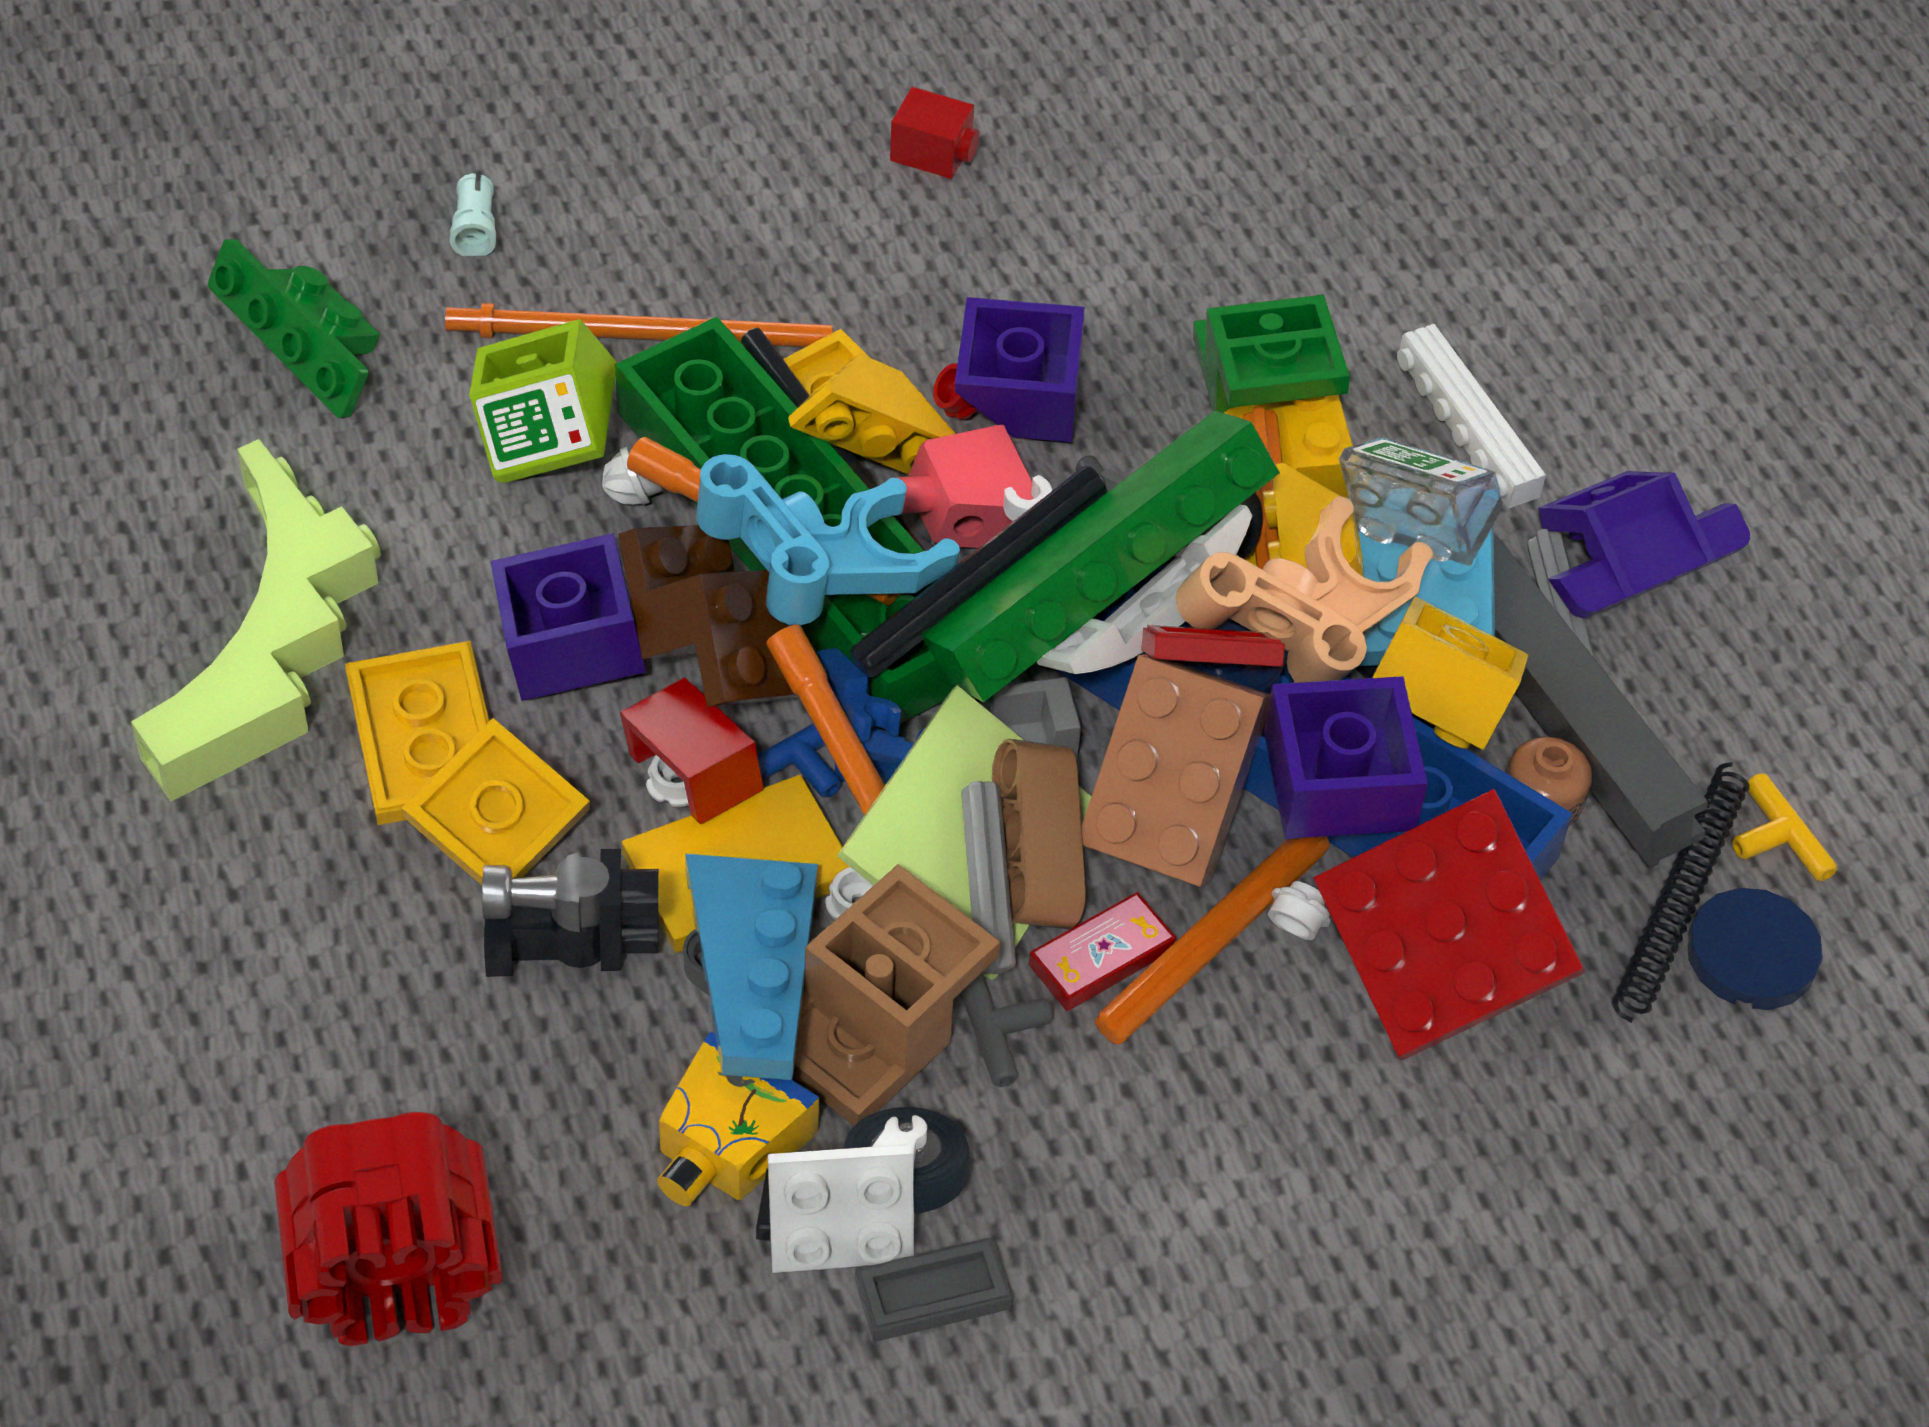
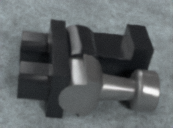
(575, 916)

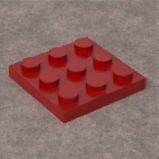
(1448, 925)

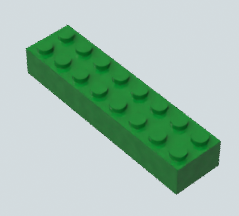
(714, 399)

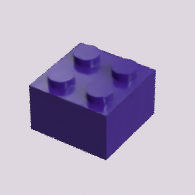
(567, 617)
(1344, 757)

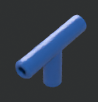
(801, 751)

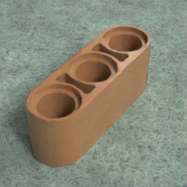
(1041, 832)

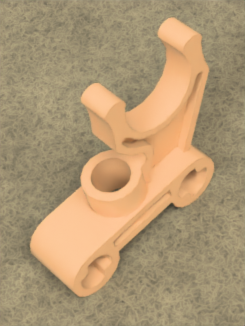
(1312, 610)

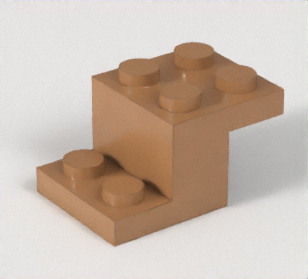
(884, 992)

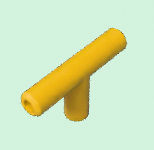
(1784, 827)

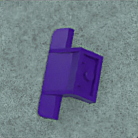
(1637, 537)

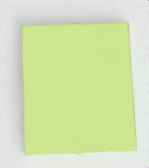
(920, 808)

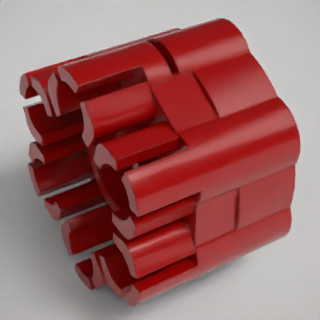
(382, 1214)

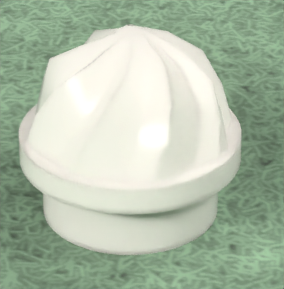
(624, 484)

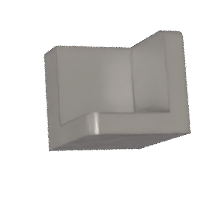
(1039, 712)

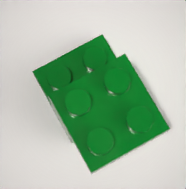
(1270, 352)

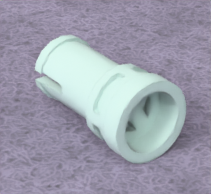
(473, 220)

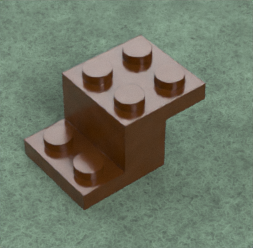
(696, 603)

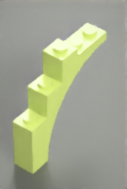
(254, 687)

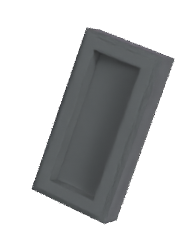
(933, 1289)

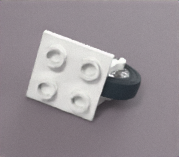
(863, 1199)

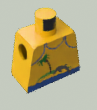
(727, 1126)

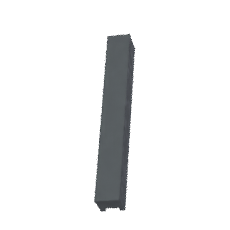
(1582, 705)

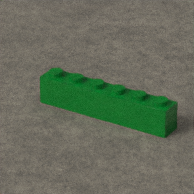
(1100, 554)

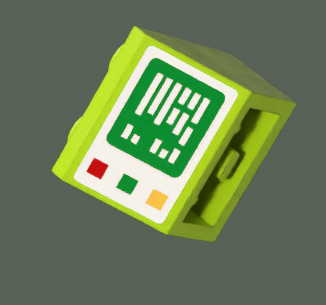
(543, 400)

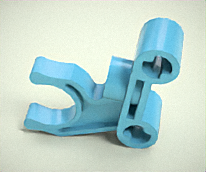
(802, 551)

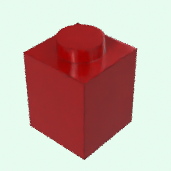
(933, 133)

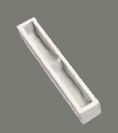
(1470, 414)

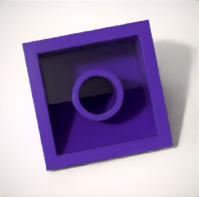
(1022, 365)

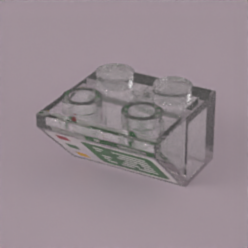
(1420, 497)

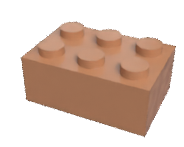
(1174, 769)

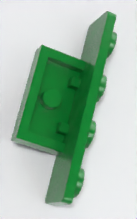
(299, 322)

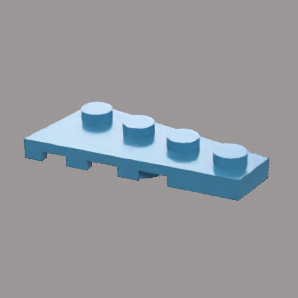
(753, 943)

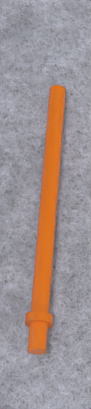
(492, 320)

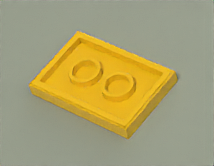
(413, 718)
(771, 825)

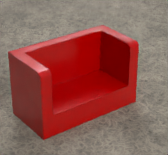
(697, 744)

